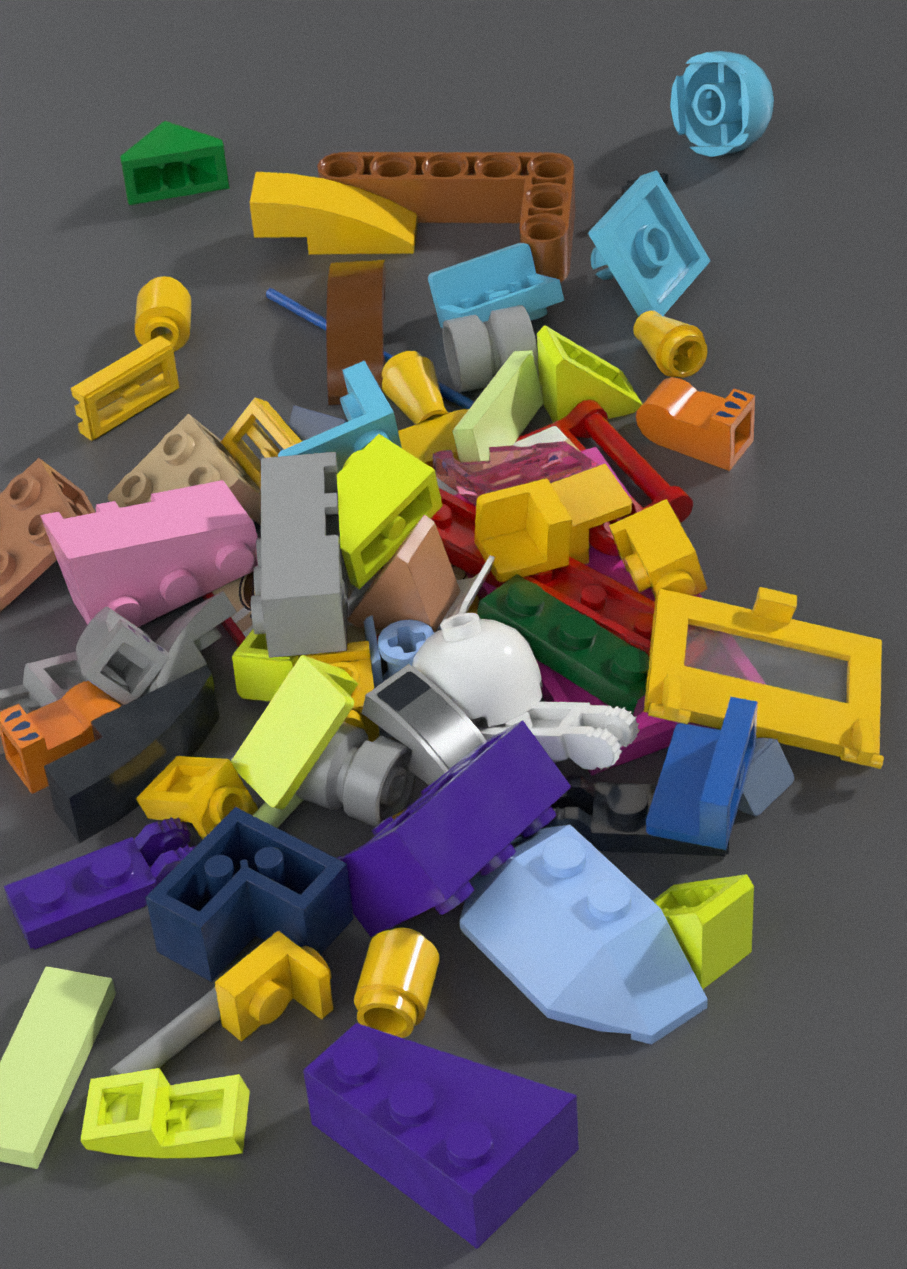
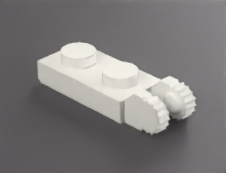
(575, 730)

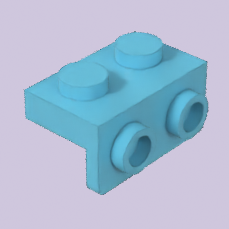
(493, 283)

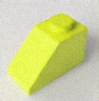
(379, 504)

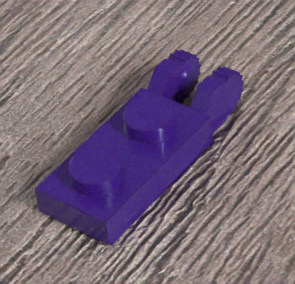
(97, 884)

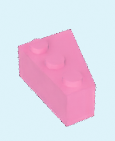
(154, 552)

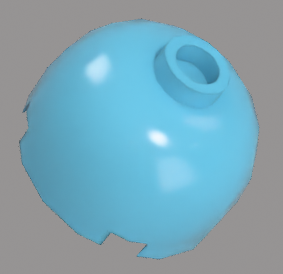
(721, 103)

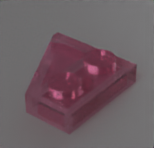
(510, 467)

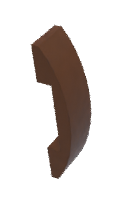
(354, 321)

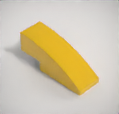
(330, 215)

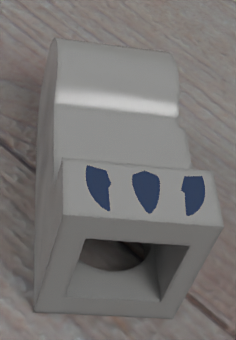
(118, 656)

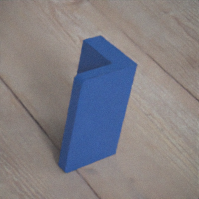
(704, 779)

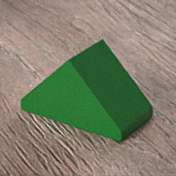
(173, 164)

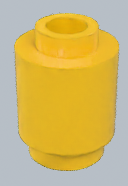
(163, 310)
(396, 981)

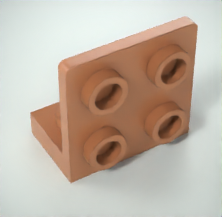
(23, 538)

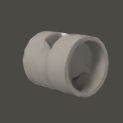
(480, 348)
(361, 776)

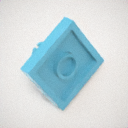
(647, 246)

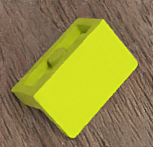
(294, 730)

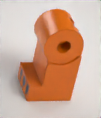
(698, 422)
(51, 731)

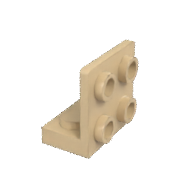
(185, 459)

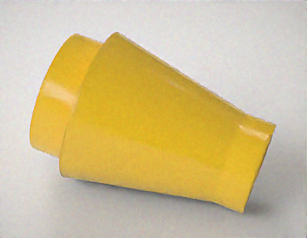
(672, 344)
(413, 386)

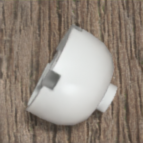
(482, 667)

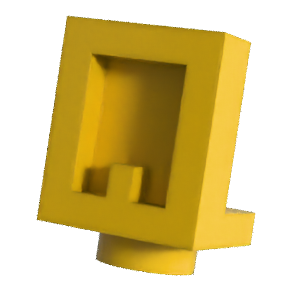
(196, 792)
(267, 980)

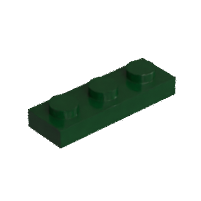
(571, 643)

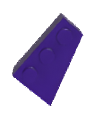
(454, 831)
(442, 1126)

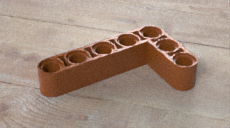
(475, 188)

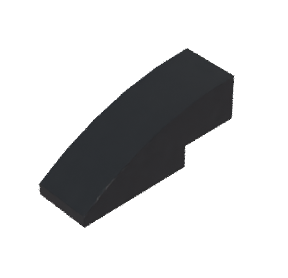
(129, 751)

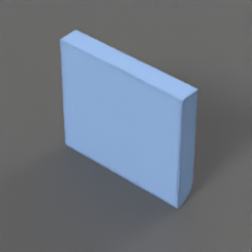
(370, 635)

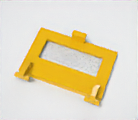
(809, 680)

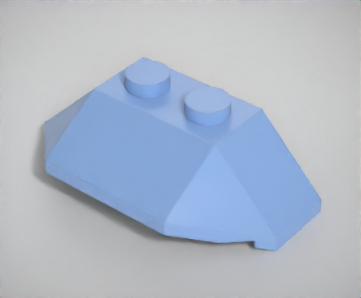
(582, 939)

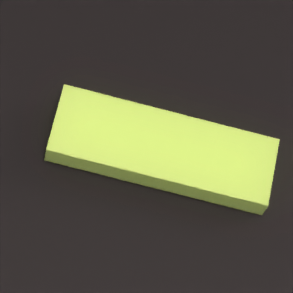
(501, 409)
(47, 1059)

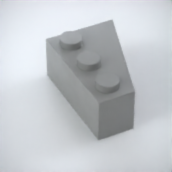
(299, 558)

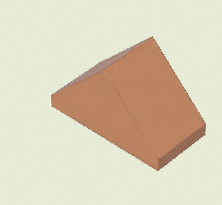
(412, 584)

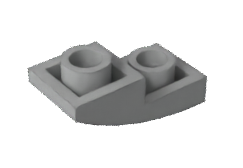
(188, 636)

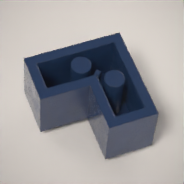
(245, 885)

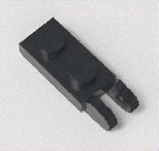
(617, 818)

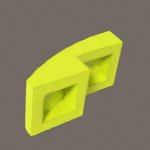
(152, 1119)

